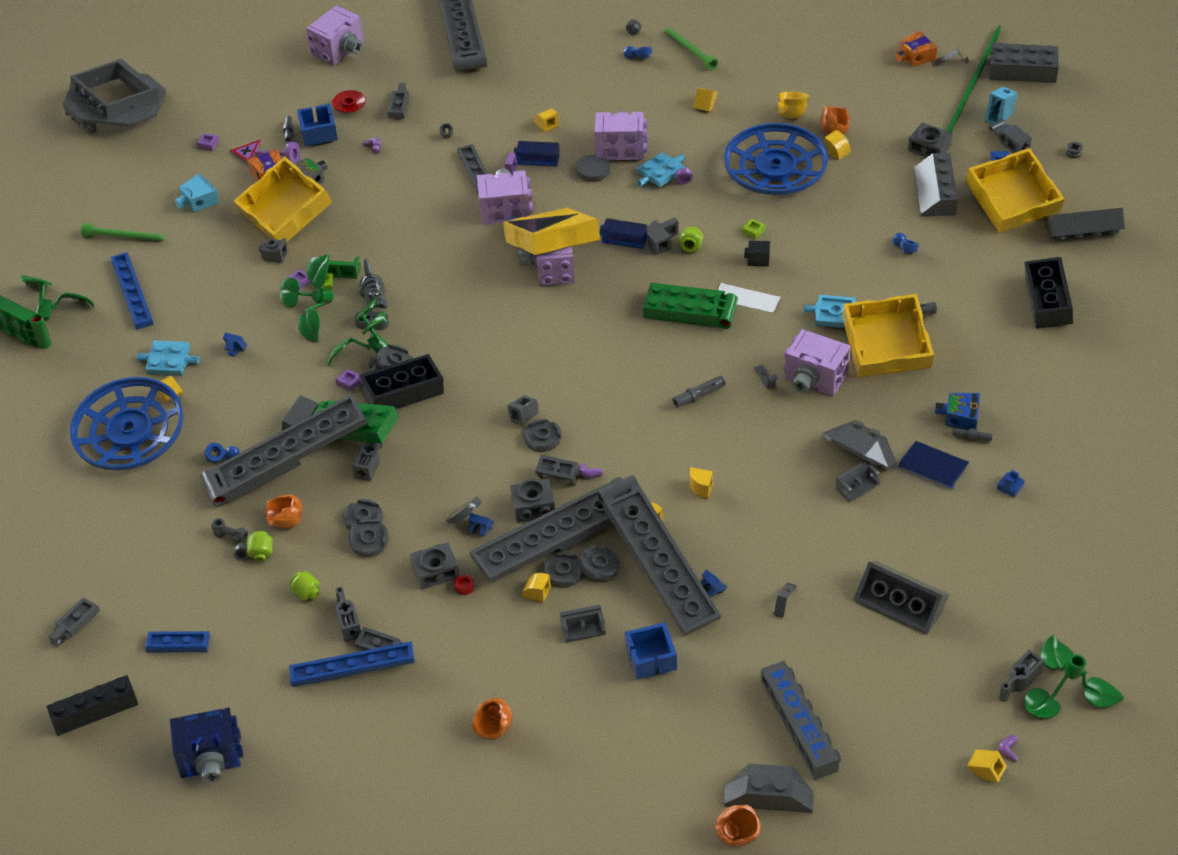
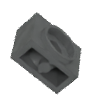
(929, 140)
(532, 499)
(434, 565)

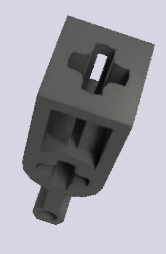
(1011, 136)
(367, 461)
(346, 616)
(1022, 674)

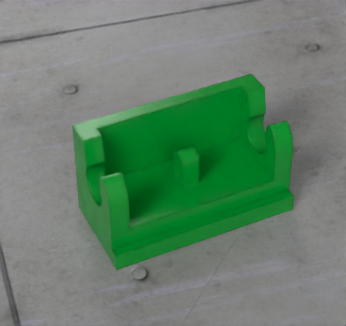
(344, 269)

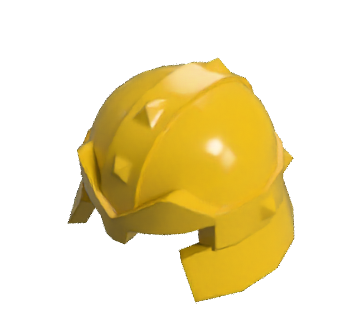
(792, 104)

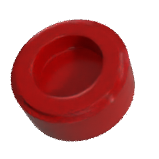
(464, 584)

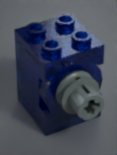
(206, 744)

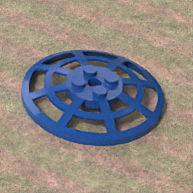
(784, 159)
(122, 419)

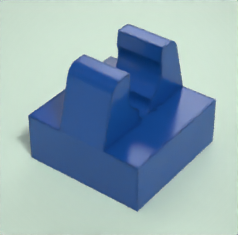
(233, 343)
(1011, 483)
(479, 521)
(715, 584)

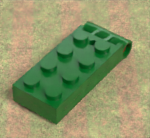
(690, 305)
(23, 324)
(379, 422)

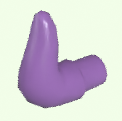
(376, 144)
(589, 473)
(1006, 744)

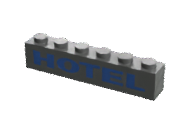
(800, 720)

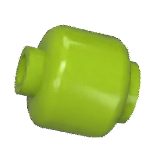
(691, 239)
(259, 546)
(304, 586)

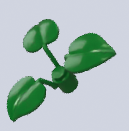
(317, 272)
(44, 305)
(375, 341)
(1057, 655)

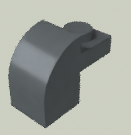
(660, 235)

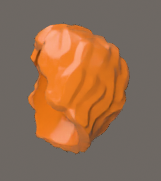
(834, 119)
(284, 511)
(492, 718)
(738, 825)

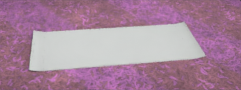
(752, 298)

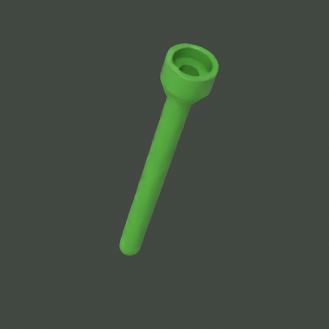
(709, 61)
(88, 230)

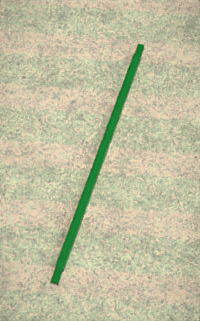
(973, 81)

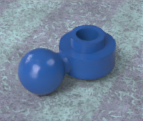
(630, 52)
(907, 246)
(221, 452)

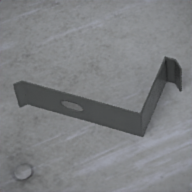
(949, 55)
(769, 381)
(782, 599)

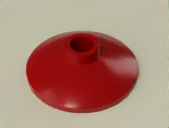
(348, 101)

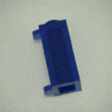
(537, 153)
(624, 233)

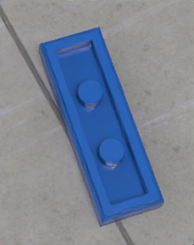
(177, 641)

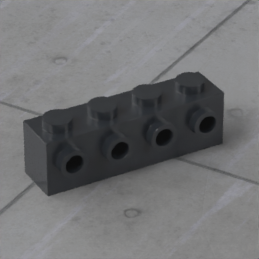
(92, 705)

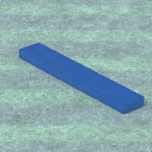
(131, 291)
(351, 664)

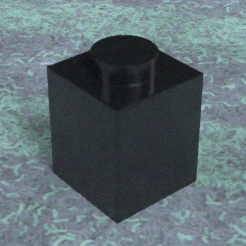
(758, 253)

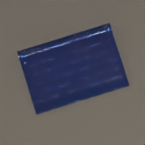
(933, 464)

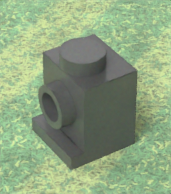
(273, 250)
(523, 409)

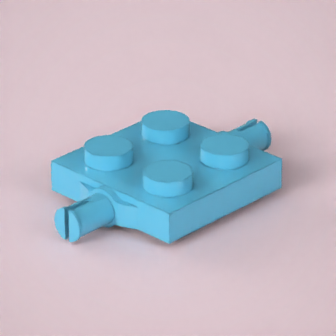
(659, 169)
(829, 310)
(168, 358)

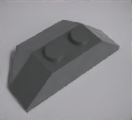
(862, 442)
(770, 789)

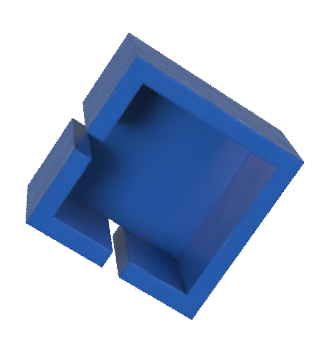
(320, 131)
(651, 650)

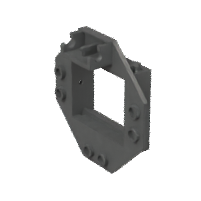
(91, 109)

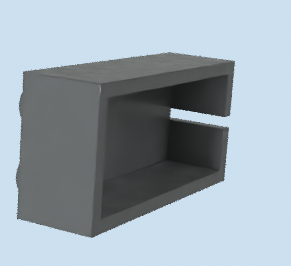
(1023, 62)

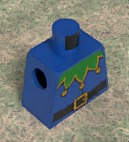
(961, 410)

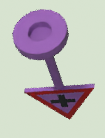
(248, 151)

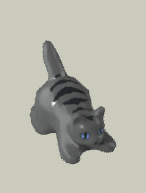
(372, 287)

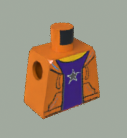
(916, 49)
(262, 163)

